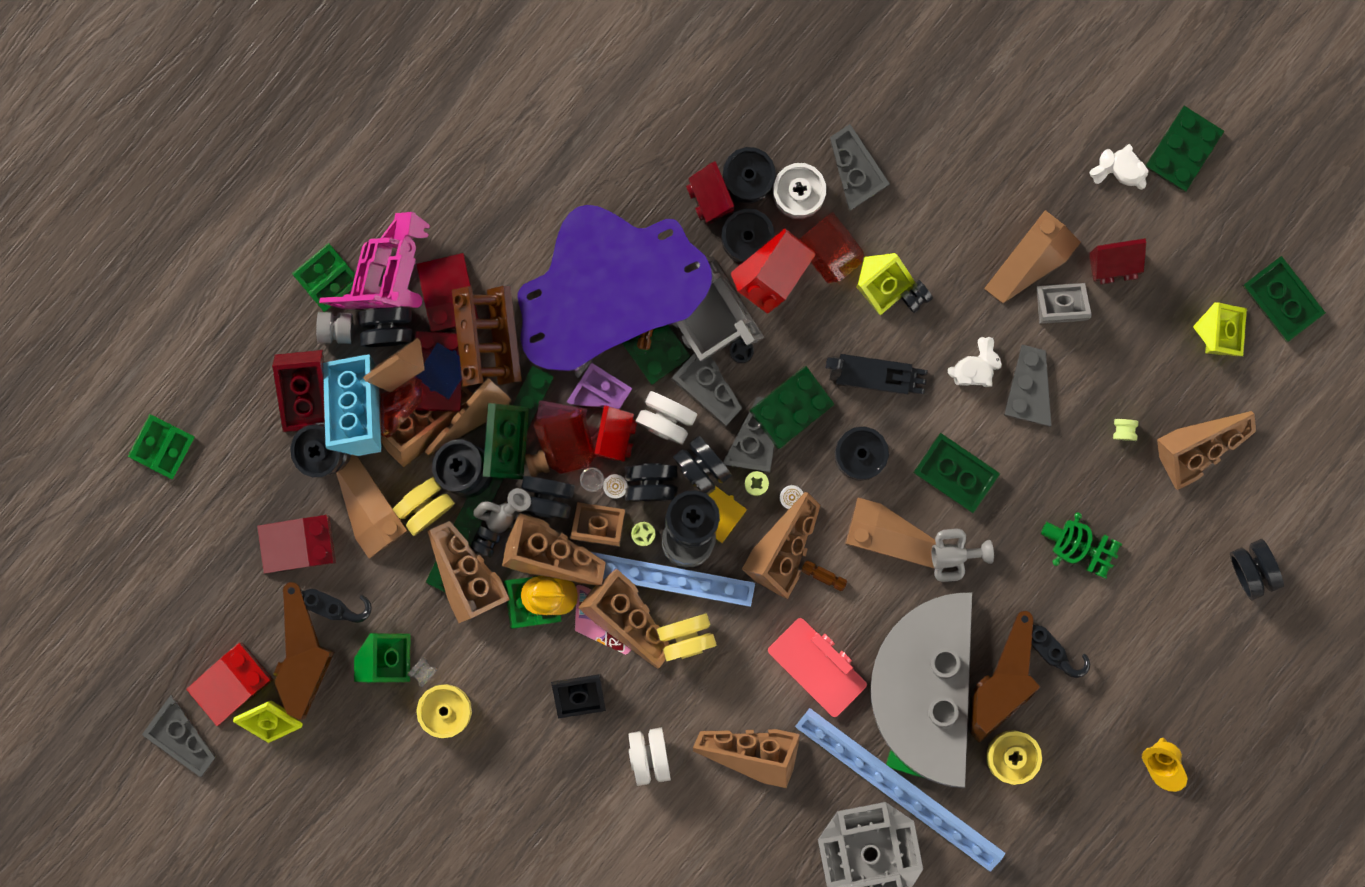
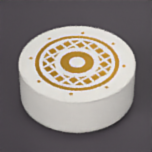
(615, 486)
(790, 495)

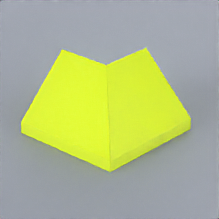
(883, 280)
(1223, 329)
(268, 721)

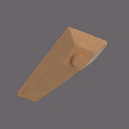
(1038, 253)
(1195, 447)
(369, 510)
(886, 533)
(778, 555)
(466, 579)
(760, 756)

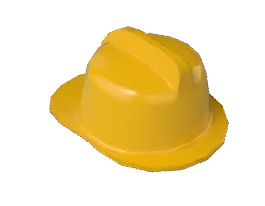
(549, 596)
(1165, 765)

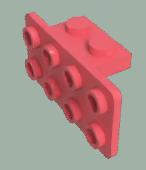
(818, 666)

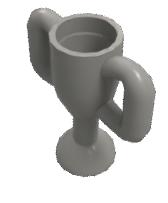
(503, 515)
(956, 554)

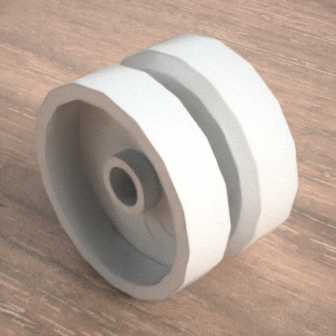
(804, 177)
(667, 415)
(649, 756)

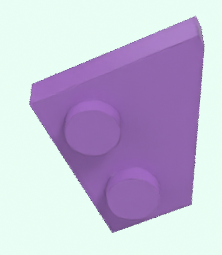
(599, 389)

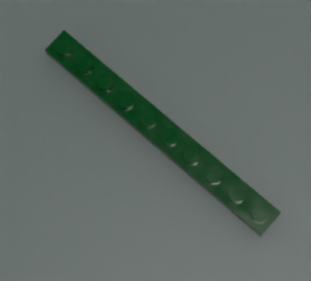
(530, 394)

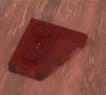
(399, 404)

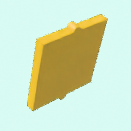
(729, 511)

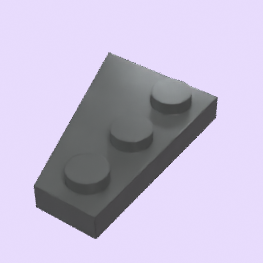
(856, 167)
(708, 388)
(1029, 388)
(751, 447)
(179, 738)

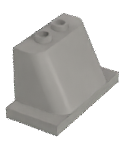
(718, 318)

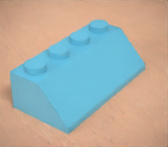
(351, 407)

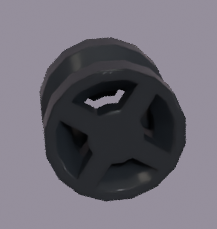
(739, 347)

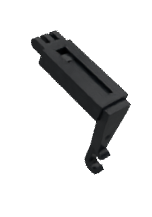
(872, 374)

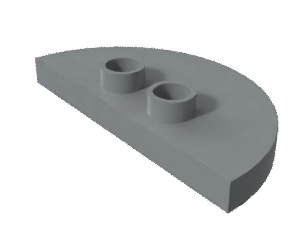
(924, 688)

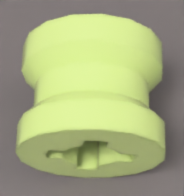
(1125, 429)
(754, 486)
(645, 533)

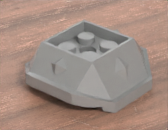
(867, 826)

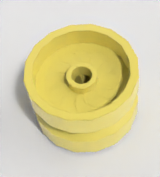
(425, 508)
(686, 636)
(458, 711)
(1028, 758)

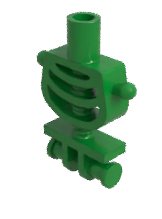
(1059, 535)

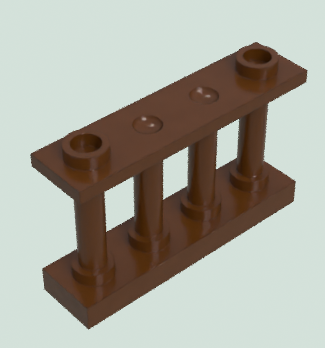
(503, 335)

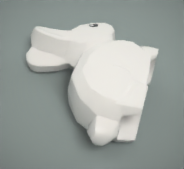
(1123, 165)
(979, 369)

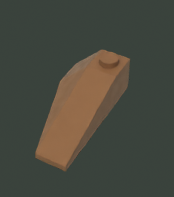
(472, 417)
(419, 431)
(544, 552)
(623, 615)

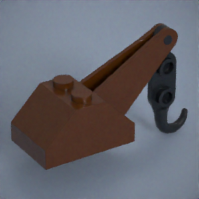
(305, 660)
(1011, 685)

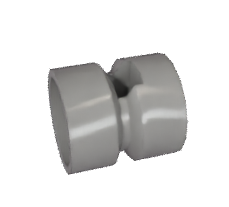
(334, 328)

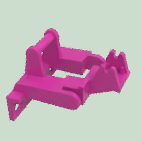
(377, 254)

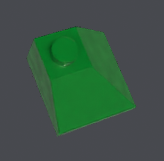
(383, 658)

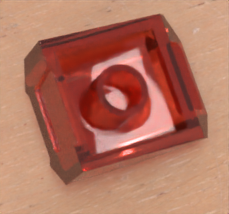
(834, 249)
(566, 441)

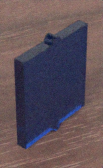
(441, 371)

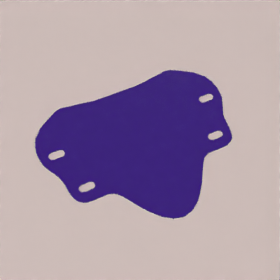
(608, 287)

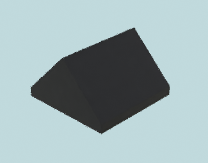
(578, 696)

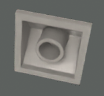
(1063, 303)

